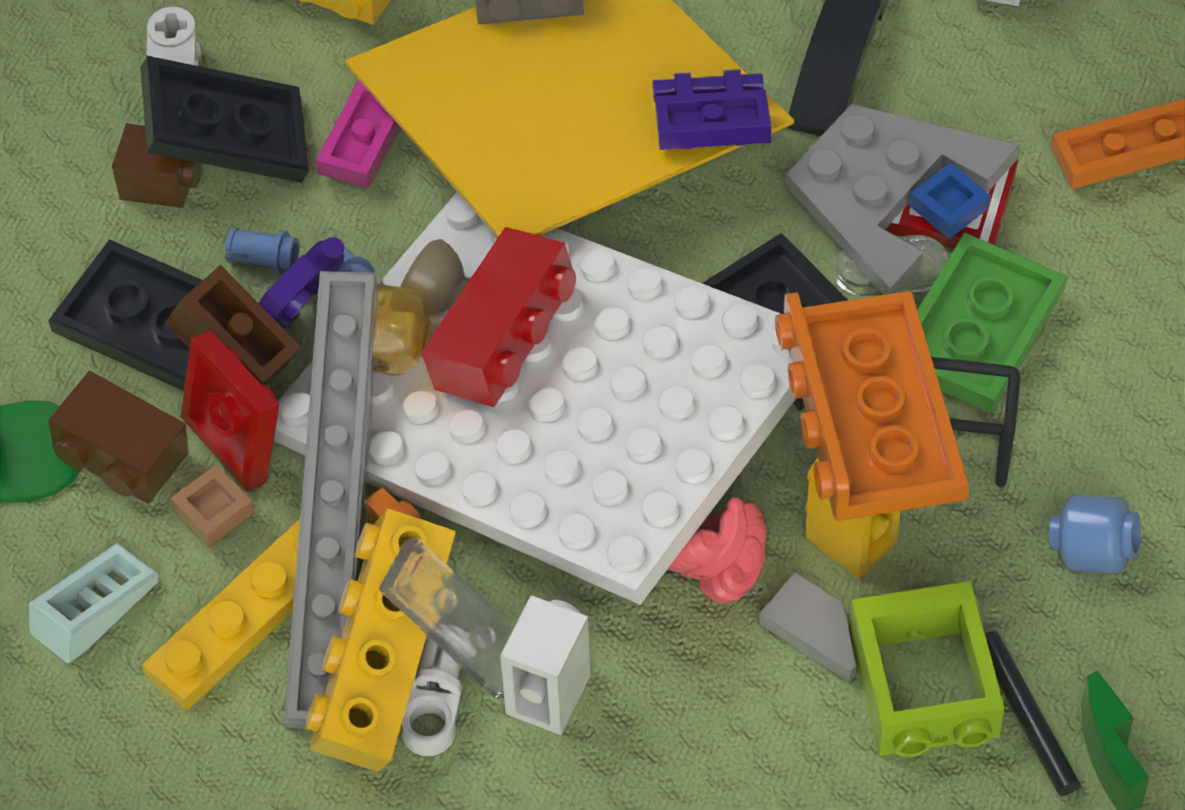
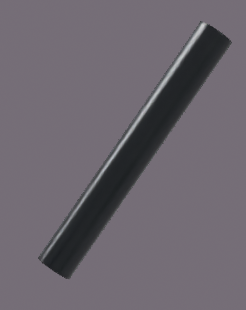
(1031, 717)

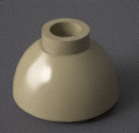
(436, 276)

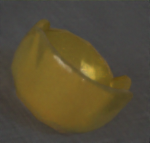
(400, 329)

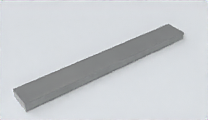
(332, 478)

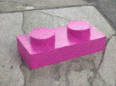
(357, 140)

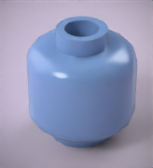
(1096, 534)

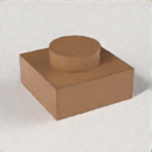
(212, 505)

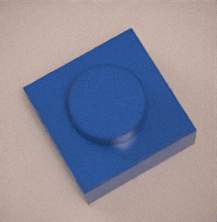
(949, 200)

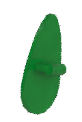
(26, 453)

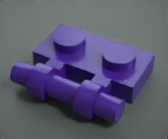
(711, 110)
(301, 281)

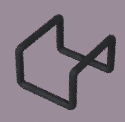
(1005, 431)

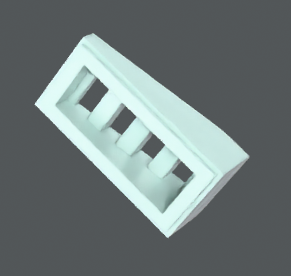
(71, 632)

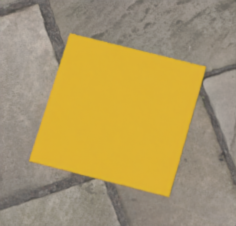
(546, 111)

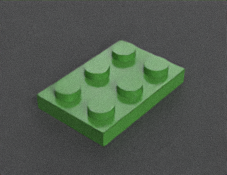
(986, 311)

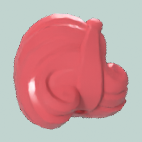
(726, 552)

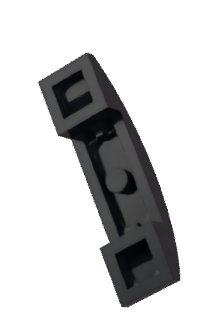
(833, 63)

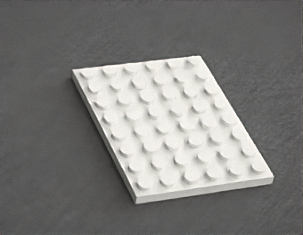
(608, 436)

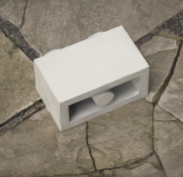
(546, 664)

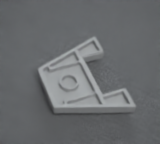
(864, 178)

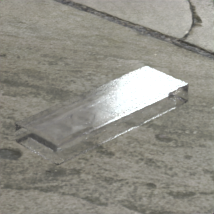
(449, 613)

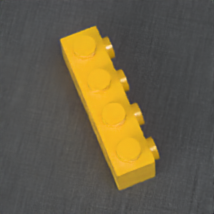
(376, 654)

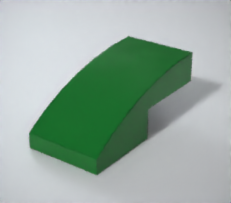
(1106, 735)

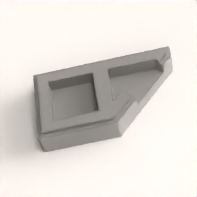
(811, 623)

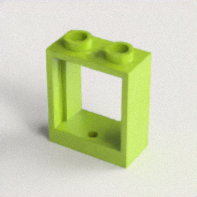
(919, 616)

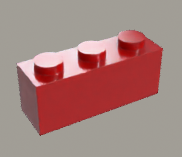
(499, 317)

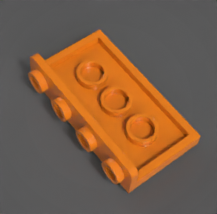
(871, 405)

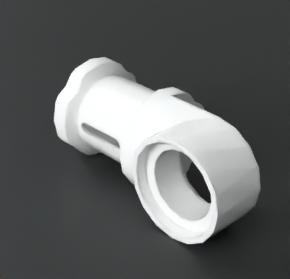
(426, 698)

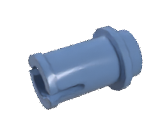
(262, 249)

